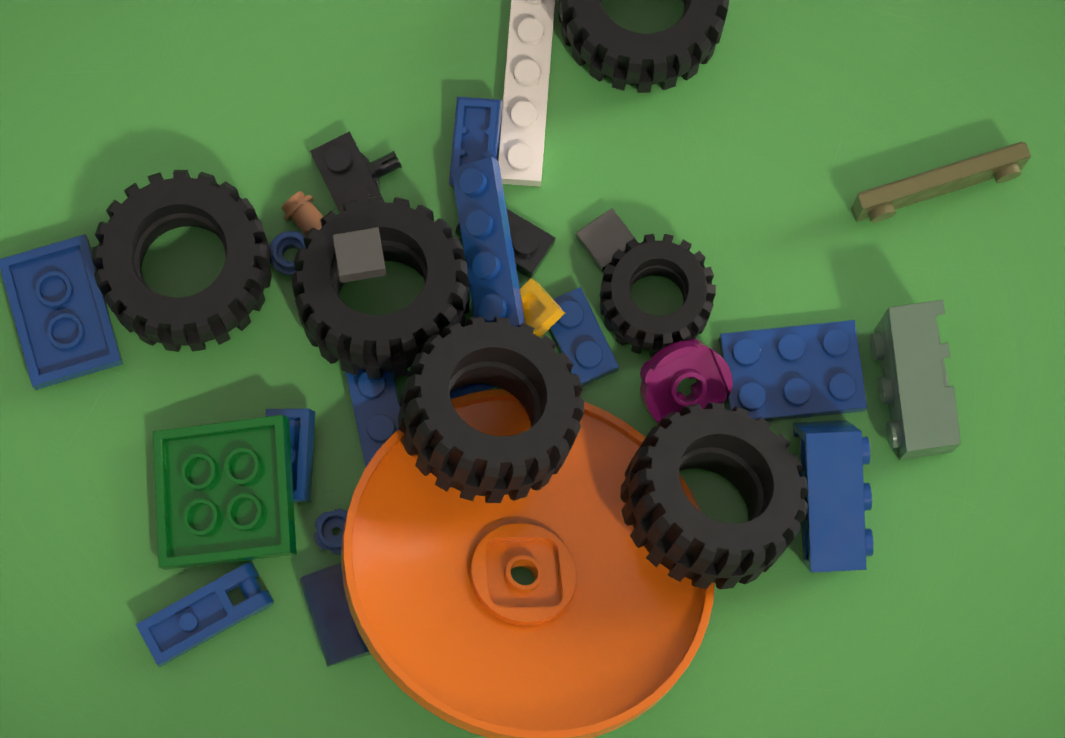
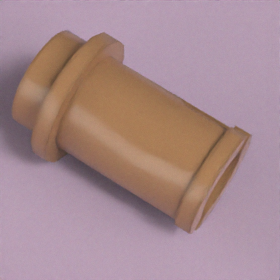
(302, 212)

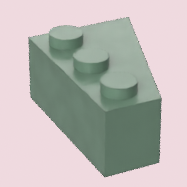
(916, 381)

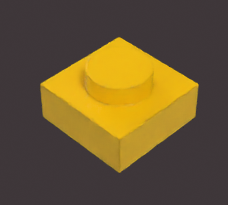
(539, 307)

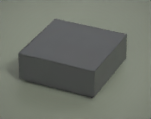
(604, 238)
(359, 255)

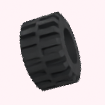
(663, 260)

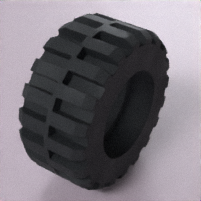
(642, 57)
(173, 205)
(391, 339)
(498, 357)
(743, 454)

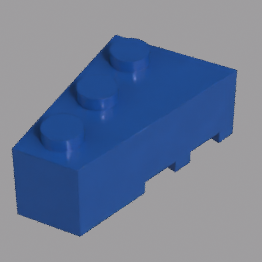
(837, 496)

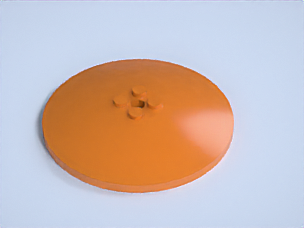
(505, 659)

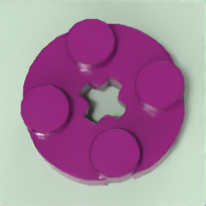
(673, 364)

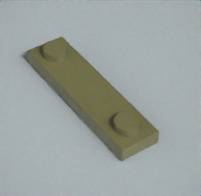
(998, 164)

